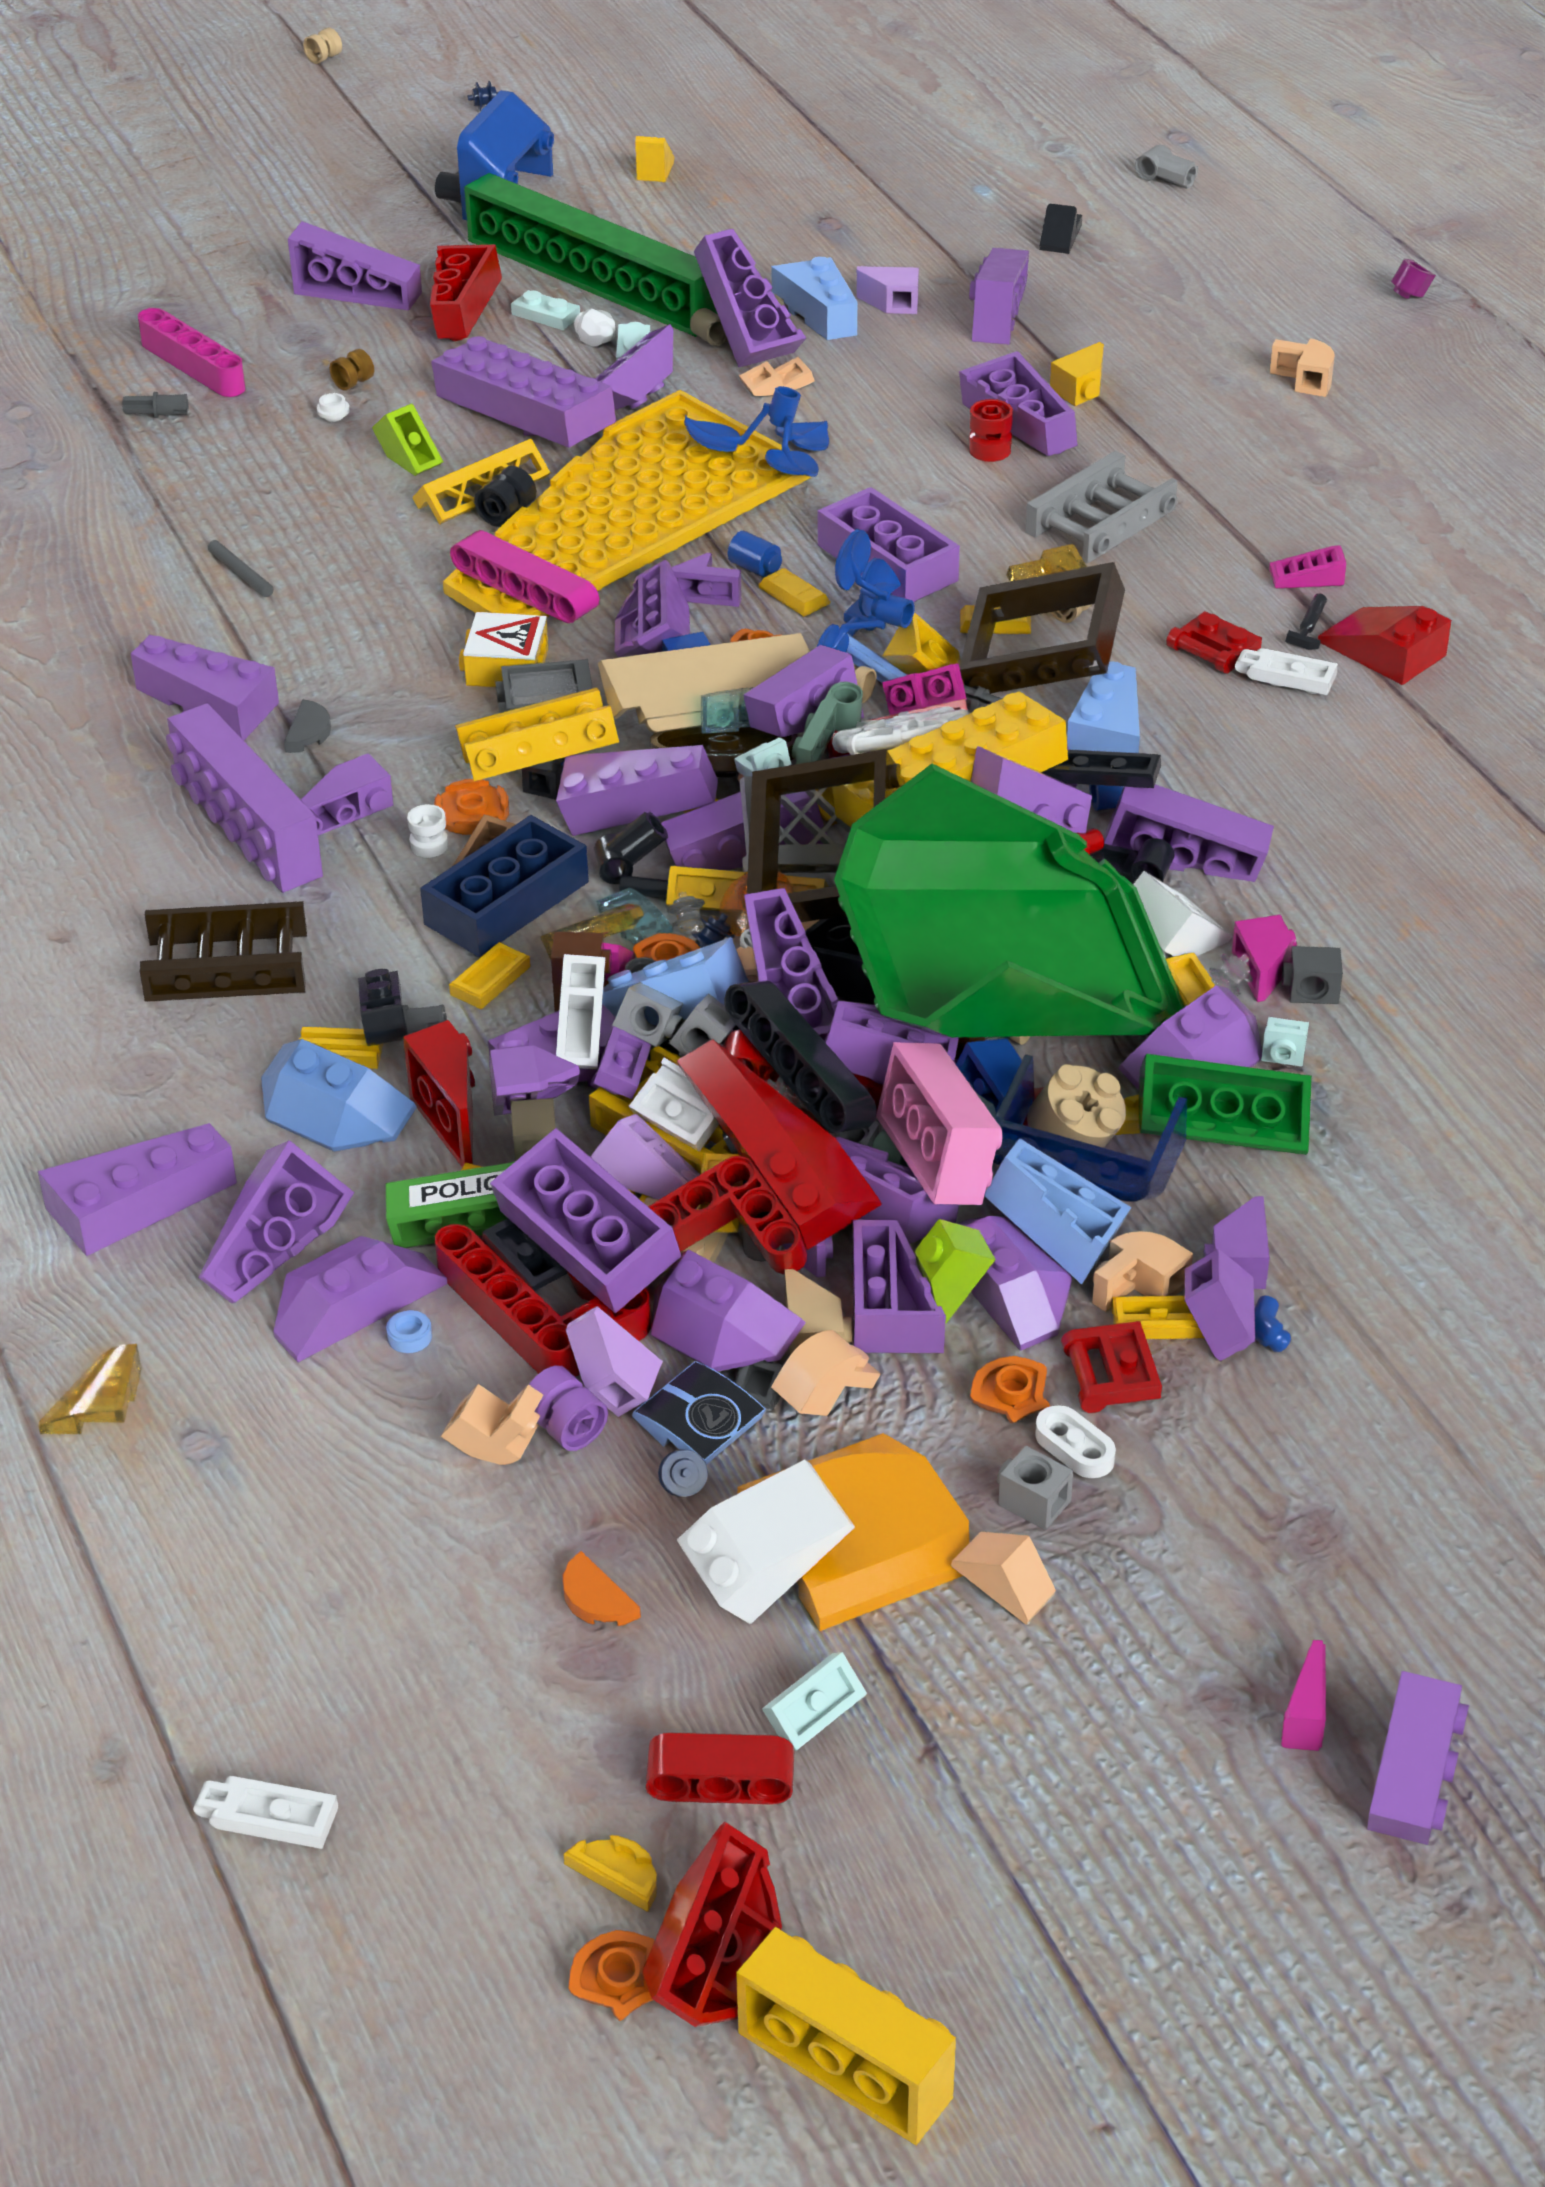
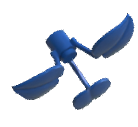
(782, 413)
(875, 595)

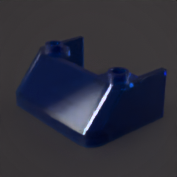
(1114, 1172)

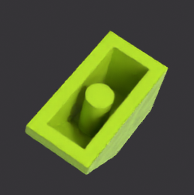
(407, 440)
(953, 1262)

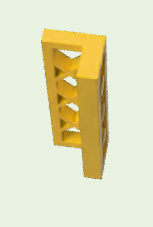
(476, 473)
(712, 884)

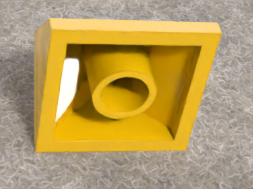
(920, 648)

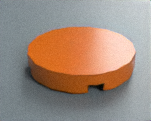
(467, 803)

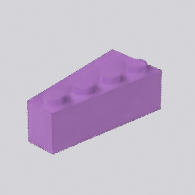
(350, 271)

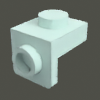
(629, 335)
(763, 757)
(1285, 1041)

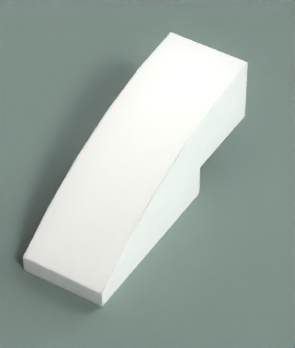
(581, 1010)

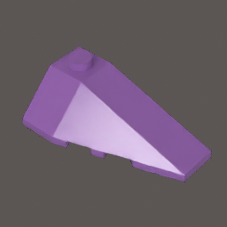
(274, 1218)

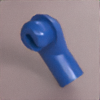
(1267, 1328)

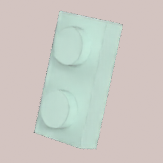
(545, 309)
(815, 1700)

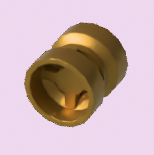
(353, 368)

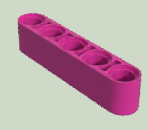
(191, 352)
(524, 576)

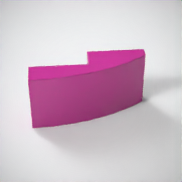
(924, 689)

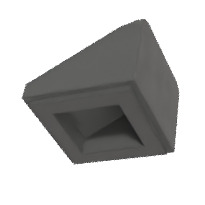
(757, 1382)

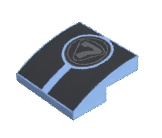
(699, 1412)

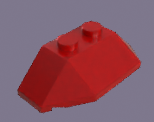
(712, 1928)

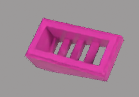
(1310, 569)
(1307, 1706)

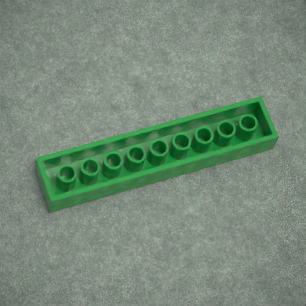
(586, 251)

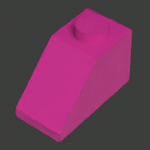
(1267, 946)

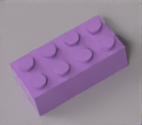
(914, 550)
(586, 1220)

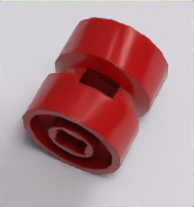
(990, 430)

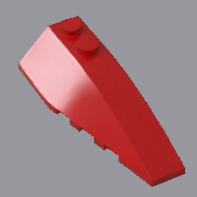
(787, 1147)

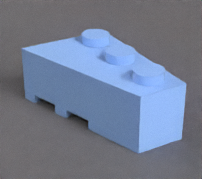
(817, 294)
(1107, 713)
(682, 978)
(1056, 1208)

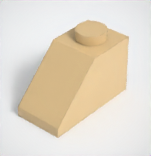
(816, 1307)

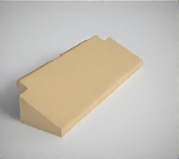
(670, 683)

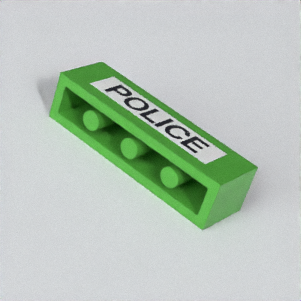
(428, 1203)

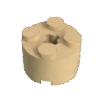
(1079, 1106)

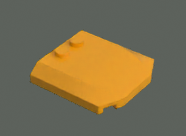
(901, 1537)

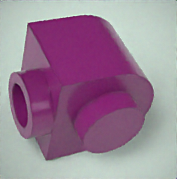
(1412, 279)

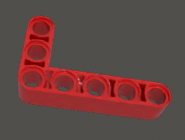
(725, 1205)
(515, 1307)

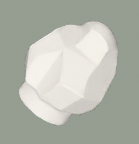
(595, 327)

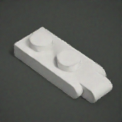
(1287, 670)
(268, 1810)

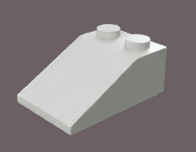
(765, 1539)

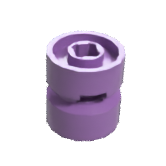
(568, 1409)

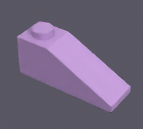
(642, 1159)

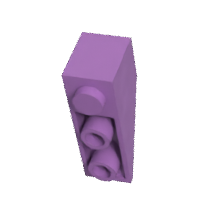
(349, 793)

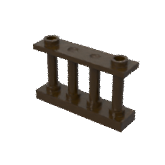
(224, 975)

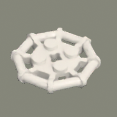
(892, 732)

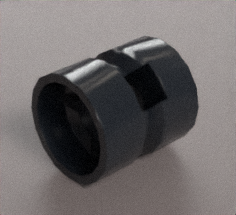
(505, 495)

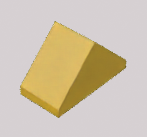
(653, 159)

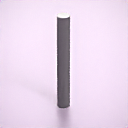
(240, 568)

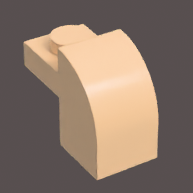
(1308, 363)
(1143, 1263)
(820, 1371)
(492, 1428)

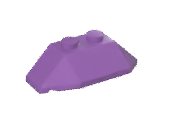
(641, 369)
(651, 613)
(1207, 1030)
(527, 1074)
(1023, 1286)
(349, 1292)
(719, 1316)

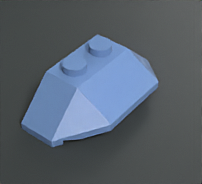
(331, 1098)

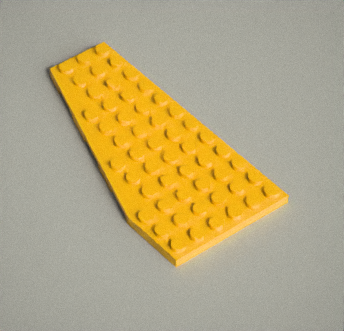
(634, 499)

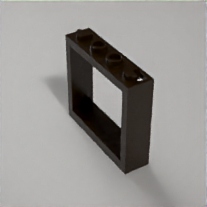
(1036, 596)
(765, 818)

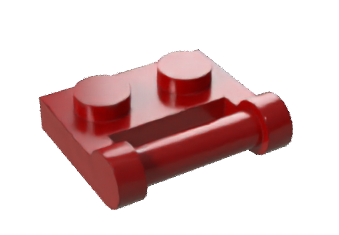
(1213, 640)
(1126, 1362)

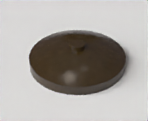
(721, 746)

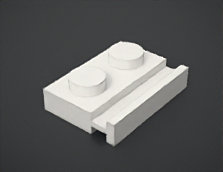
(675, 1106)

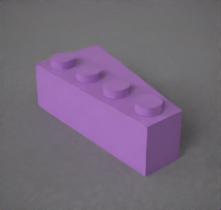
(998, 294)
(744, 301)
(1038, 411)
(192, 676)
(620, 786)
(1198, 832)
(716, 836)
(787, 957)
(136, 1185)

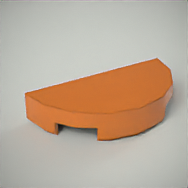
(594, 1595)

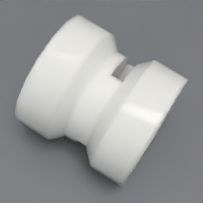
(427, 829)

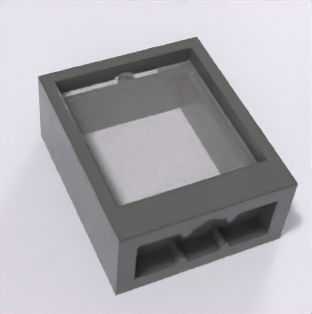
(541, 682)

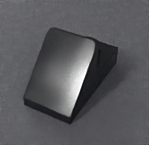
(1060, 228)
(523, 1254)

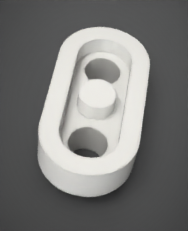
(1080, 1445)

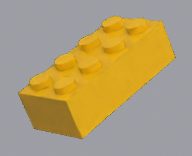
(846, 2034)

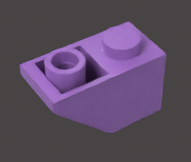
(1221, 1303)

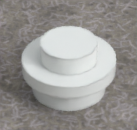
(332, 407)

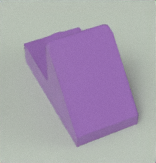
(708, 584)
(621, 1063)

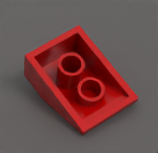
(1391, 639)
(442, 1085)

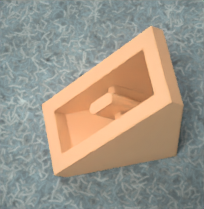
(1007, 1571)

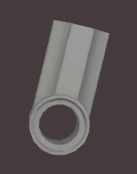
(1163, 165)

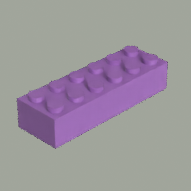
(524, 391)
(244, 797)

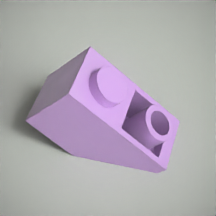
(889, 288)
(612, 1361)

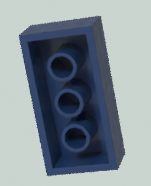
(504, 885)

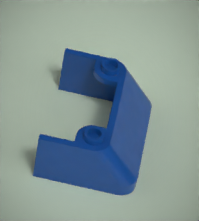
(504, 140)

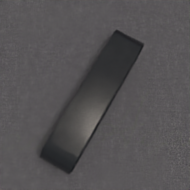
(800, 1056)

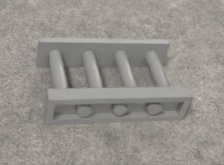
(1096, 484)

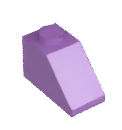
(1244, 1239)

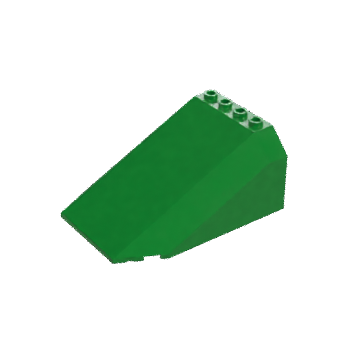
(996, 920)

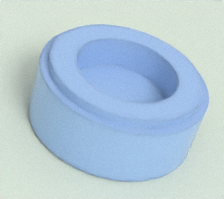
(409, 1331)

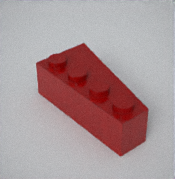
(462, 287)

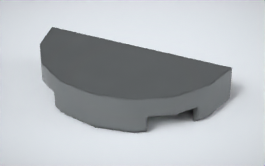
(309, 726)

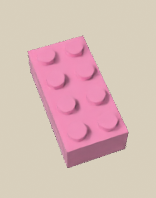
(938, 1124)

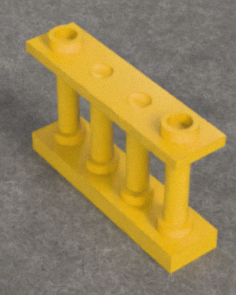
(536, 734)

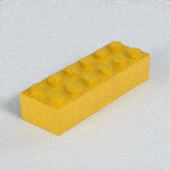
(1009, 727)

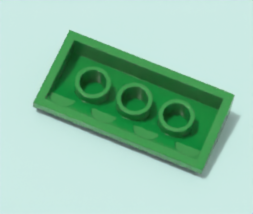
(1227, 1103)

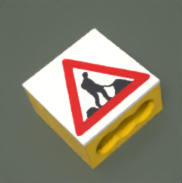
(501, 641)

